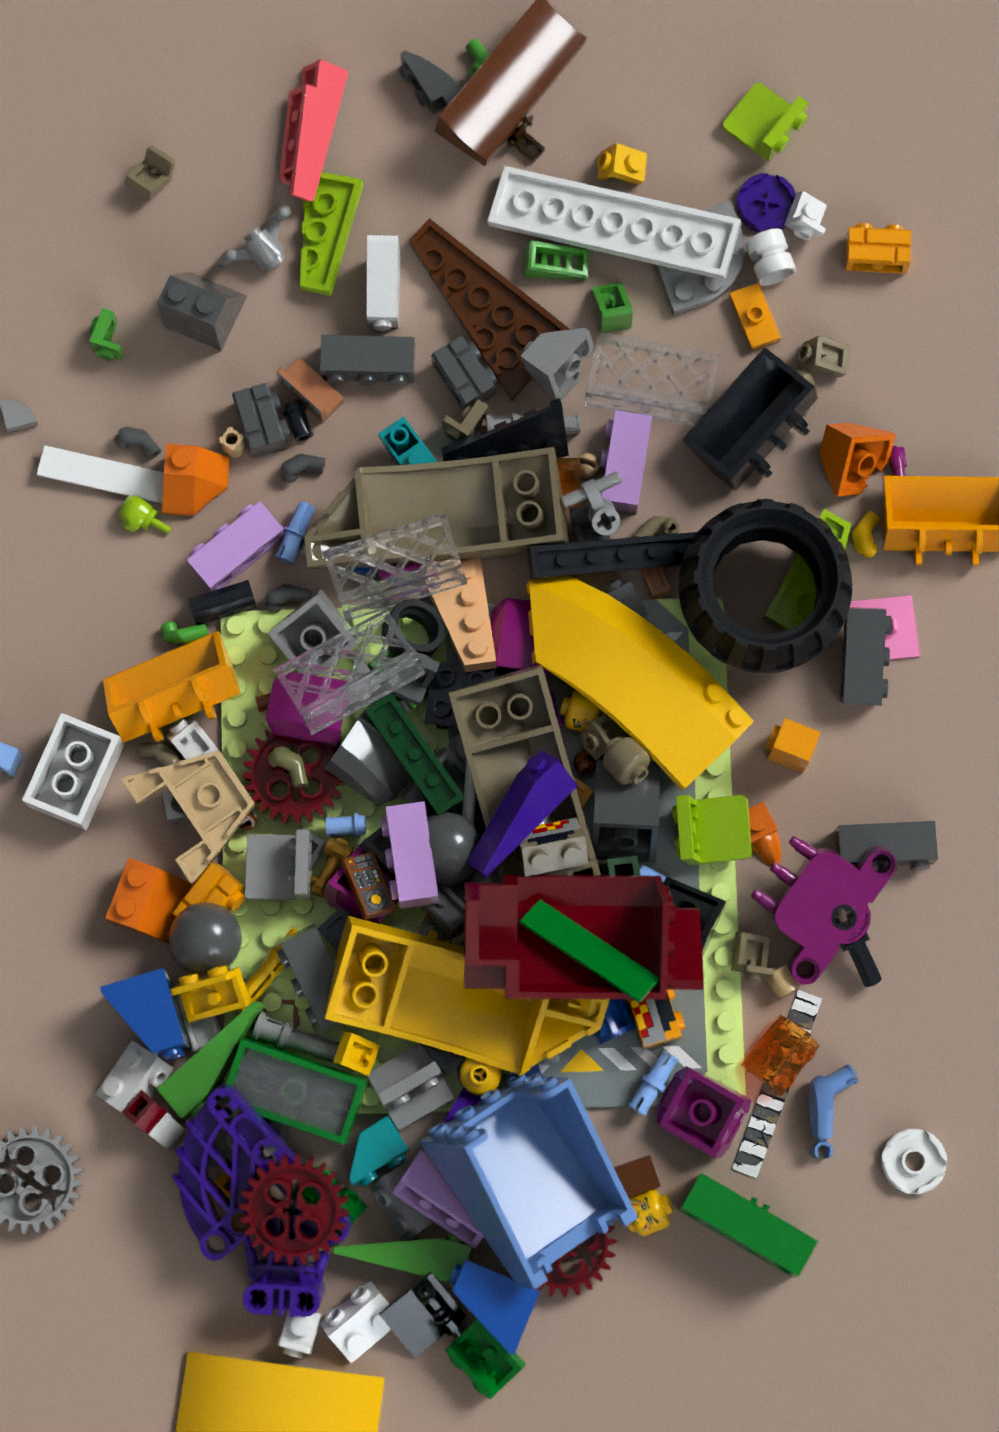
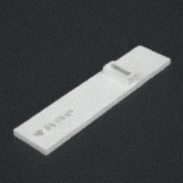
(101, 474)

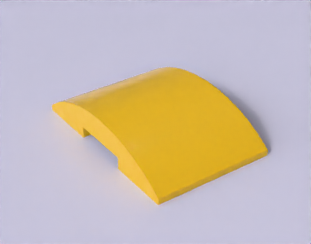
(275, 1397)

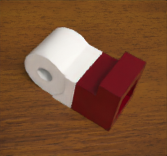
(154, 1120)

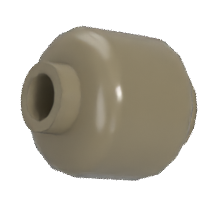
(626, 760)

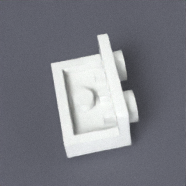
(133, 1072)
(357, 1321)

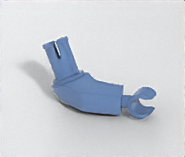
(821, 1106)

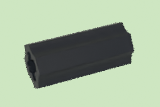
(222, 602)

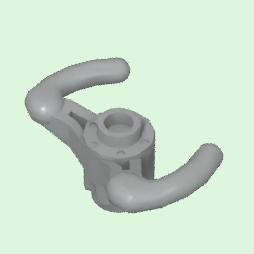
(260, 245)

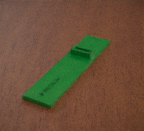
(589, 951)

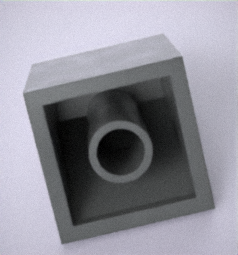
(199, 308)
(626, 816)

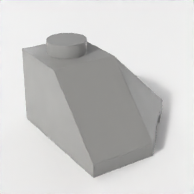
(556, 359)

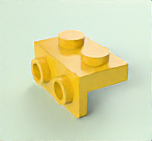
(212, 994)

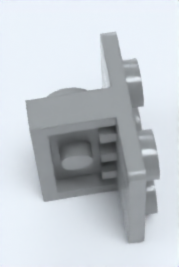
(410, 1086)

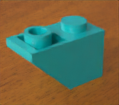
(404, 444)
(375, 1149)

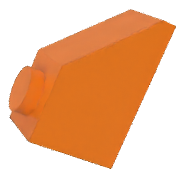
(853, 454)
(192, 478)

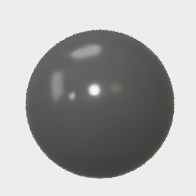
(452, 844)
(204, 937)

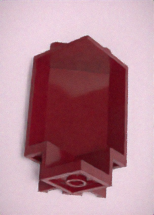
(623, 911)

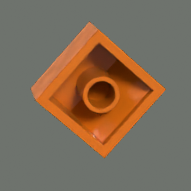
(147, 900)

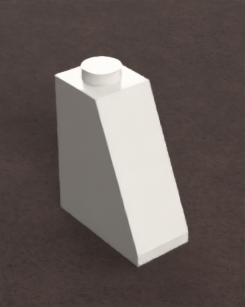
(383, 282)

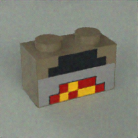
(553, 847)

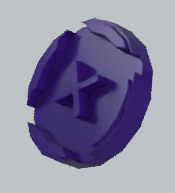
(765, 202)

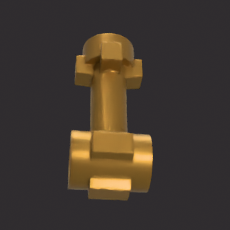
(336, 851)

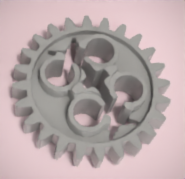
(46, 1155)

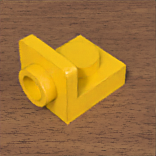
(356, 1053)

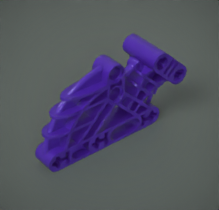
(280, 1281)

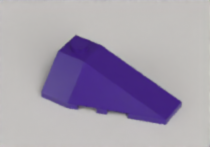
(526, 804)

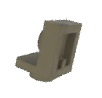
(824, 356)
(471, 420)
(599, 734)

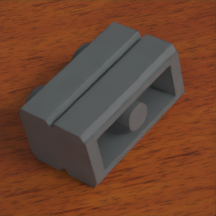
(464, 373)
(260, 420)

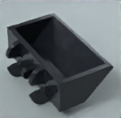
(752, 419)

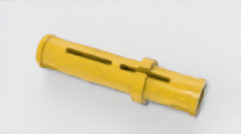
(265, 973)

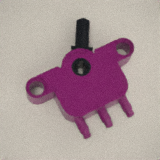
(811, 903)

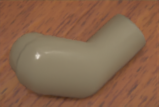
(163, 752)

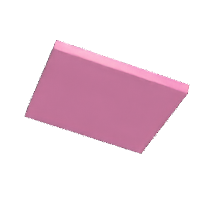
(903, 635)

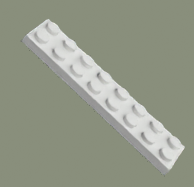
(614, 222)

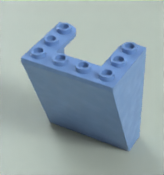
(530, 1173)

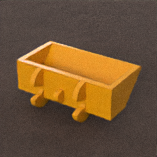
(940, 515)
(170, 688)

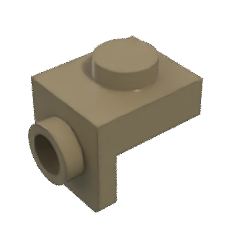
(151, 173)
(751, 955)

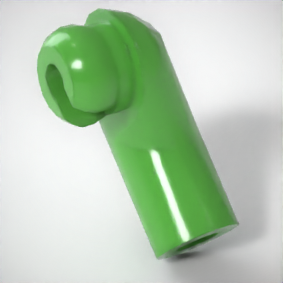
(478, 53)
(183, 635)

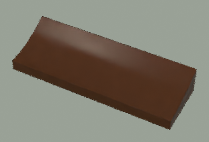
(510, 82)

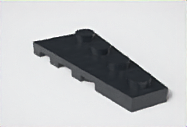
(532, 432)

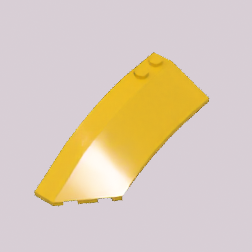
(633, 675)
(416, 992)

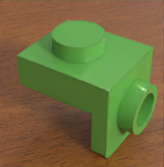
(102, 330)

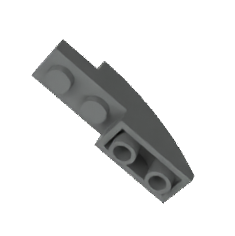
(432, 84)

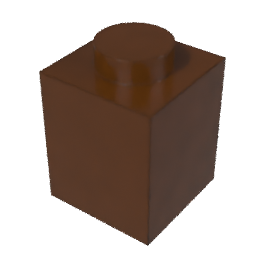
(638, 1176)

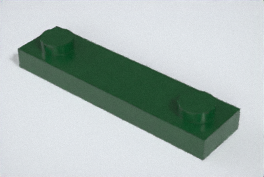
(414, 754)

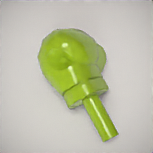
(138, 513)

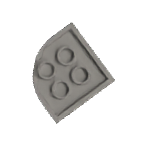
(690, 290)

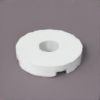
(900, 1175)

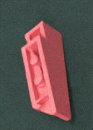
(310, 126)

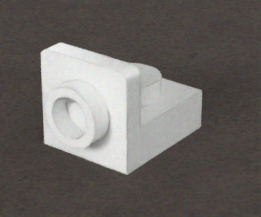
(806, 216)
(190, 738)
(299, 1334)

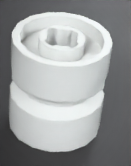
(769, 254)

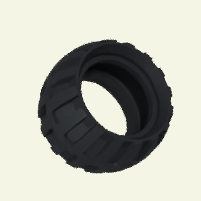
(773, 523)

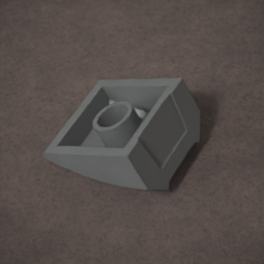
(368, 764)

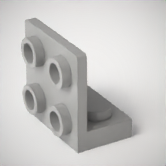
(279, 866)

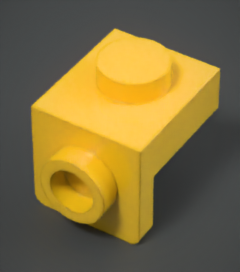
(622, 163)

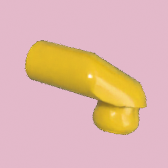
(863, 537)

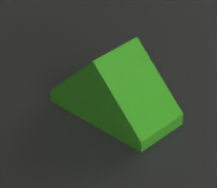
(612, 307)

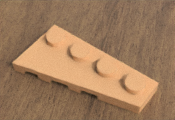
(468, 619)

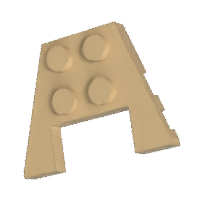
(208, 796)

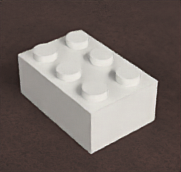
(73, 771)

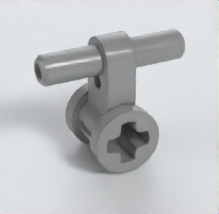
(598, 505)

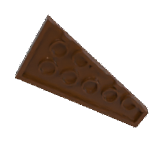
(486, 304)

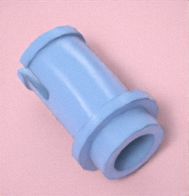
(346, 825)

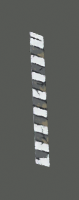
(769, 1103)

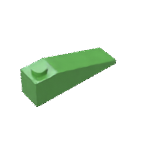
(204, 1071)
(413, 1256)

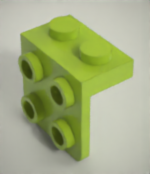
(765, 121)
(712, 829)

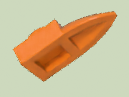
(764, 835)

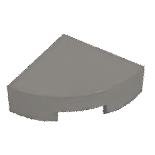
(16, 415)

